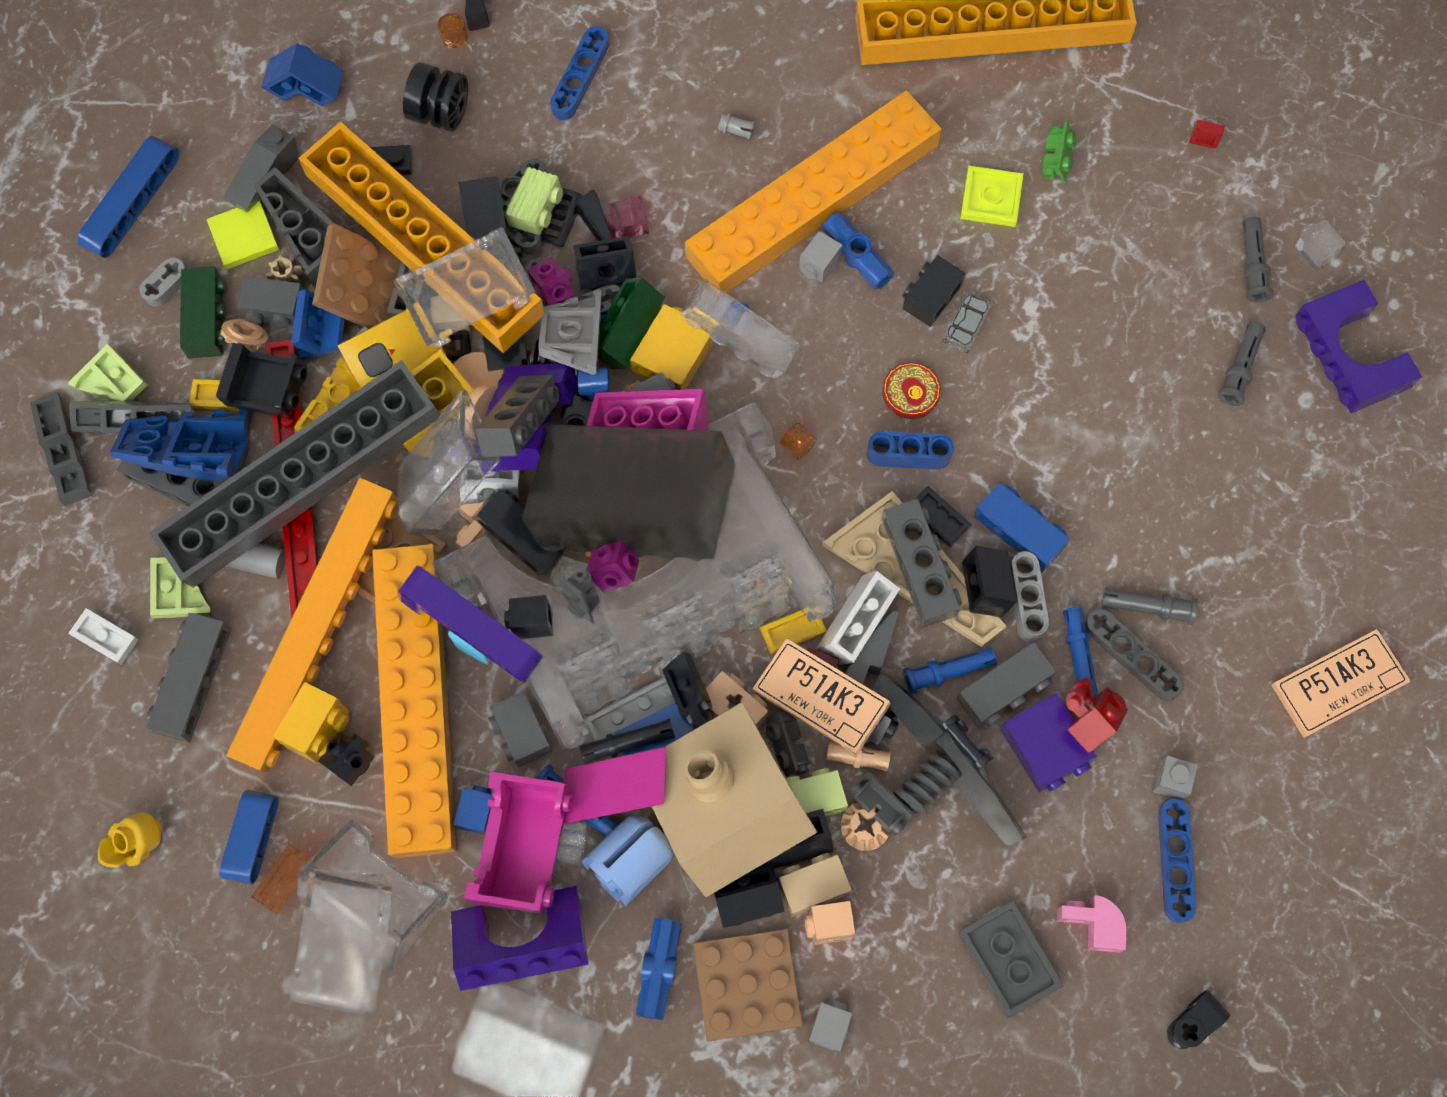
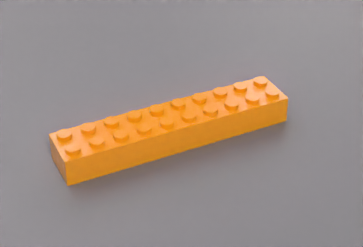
(960, 28)
(812, 192)
(401, 218)
(413, 712)

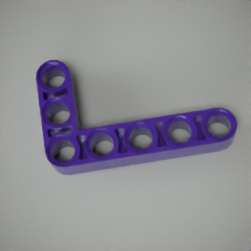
(428, 594)

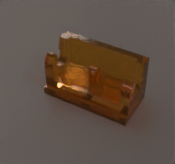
(281, 879)

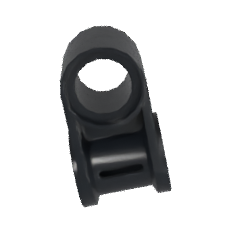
(1201, 1017)

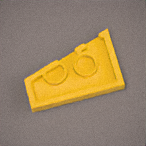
(335, 389)

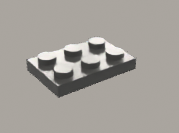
(1010, 959)

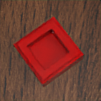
(1206, 134)

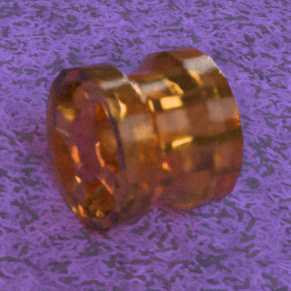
(448, 24)
(798, 441)

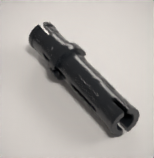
(626, 741)

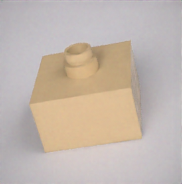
(727, 802)

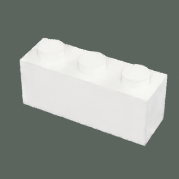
(858, 617)

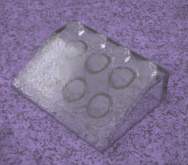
(442, 469)
(526, 1045)

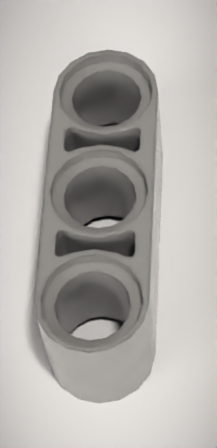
(1025, 610)

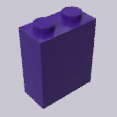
(1045, 744)

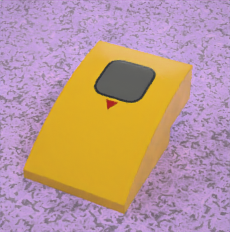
(384, 346)

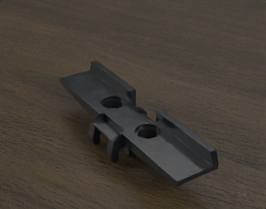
(482, 215)
(961, 750)

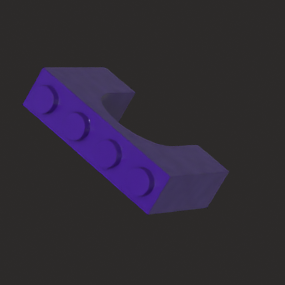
(1356, 383)
(567, 385)
(483, 963)

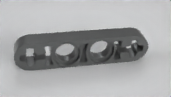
(1136, 651)

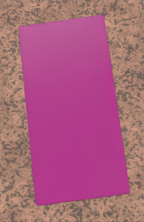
(616, 785)

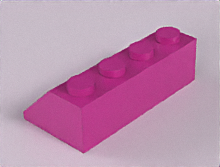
(651, 409)

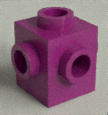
(551, 281)
(613, 566)

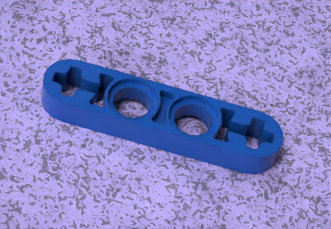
(579, 72)
(1180, 860)

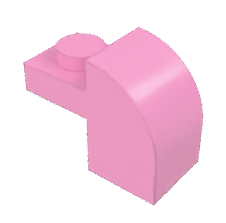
(1104, 923)

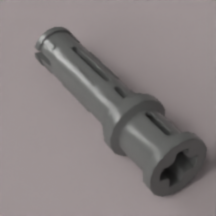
(1257, 271)
(1239, 374)
(1163, 606)

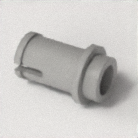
(733, 125)

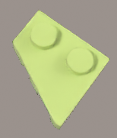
(109, 377)
(170, 596)

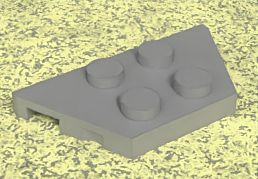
(572, 332)

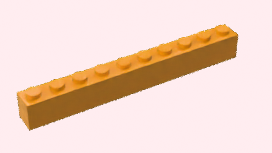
(314, 622)

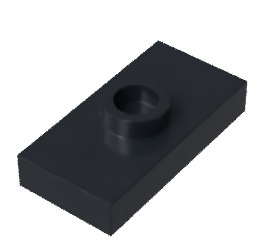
(944, 519)

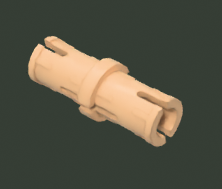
(865, 758)

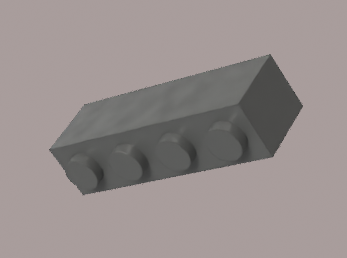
(188, 677)

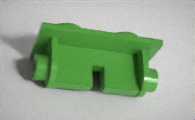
(1061, 142)

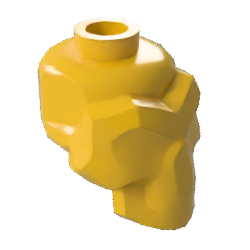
(130, 840)

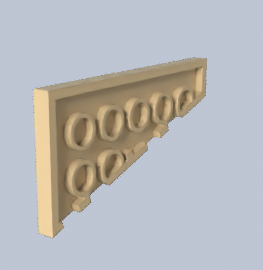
(868, 548)

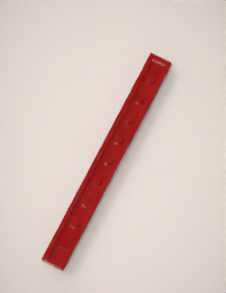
(300, 532)

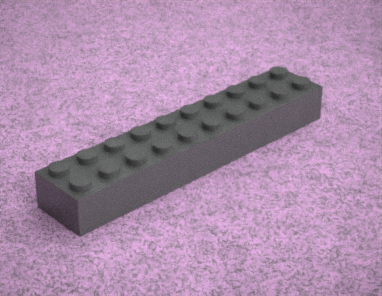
(295, 475)

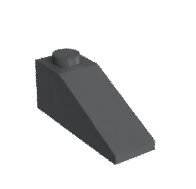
(270, 150)

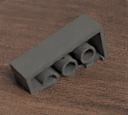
(297, 219)

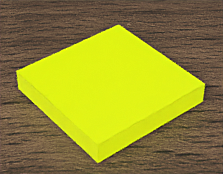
(992, 196)
(242, 235)

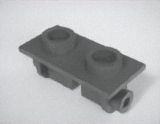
(580, 594)
(783, 730)
(892, 812)

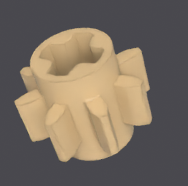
(282, 266)

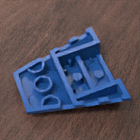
(189, 446)

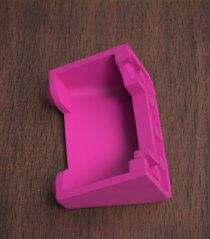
(520, 843)

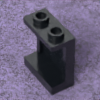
(261, 382)

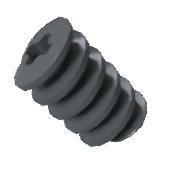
(928, 782)

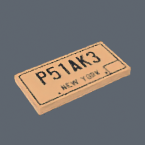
(1340, 683)
(821, 696)

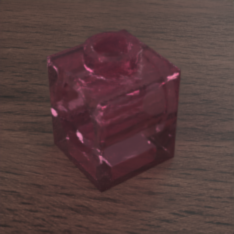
(627, 218)

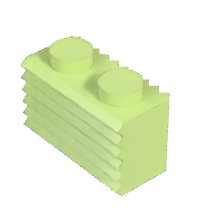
(534, 201)

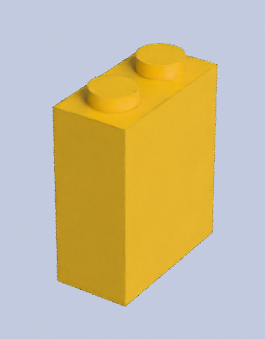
(671, 348)

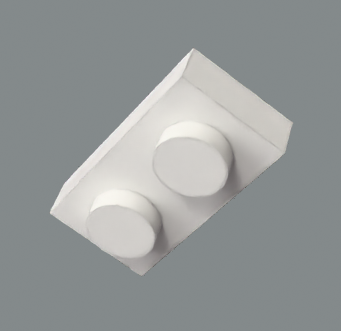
(103, 636)

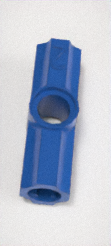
(869, 262)
(658, 969)

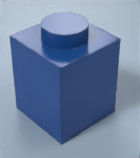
(473, 810)

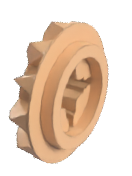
(244, 333)
(862, 840)

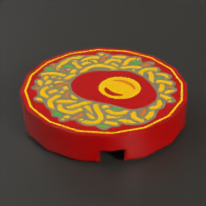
(911, 390)

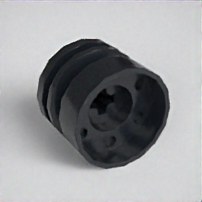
(435, 96)

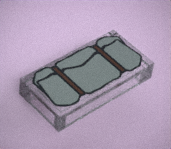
(967, 322)

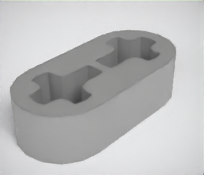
(162, 281)

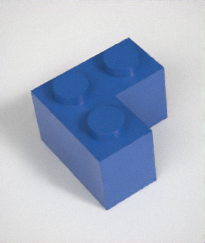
(304, 73)

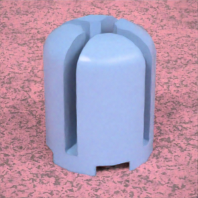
(629, 858)

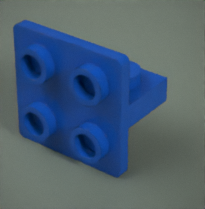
(314, 329)

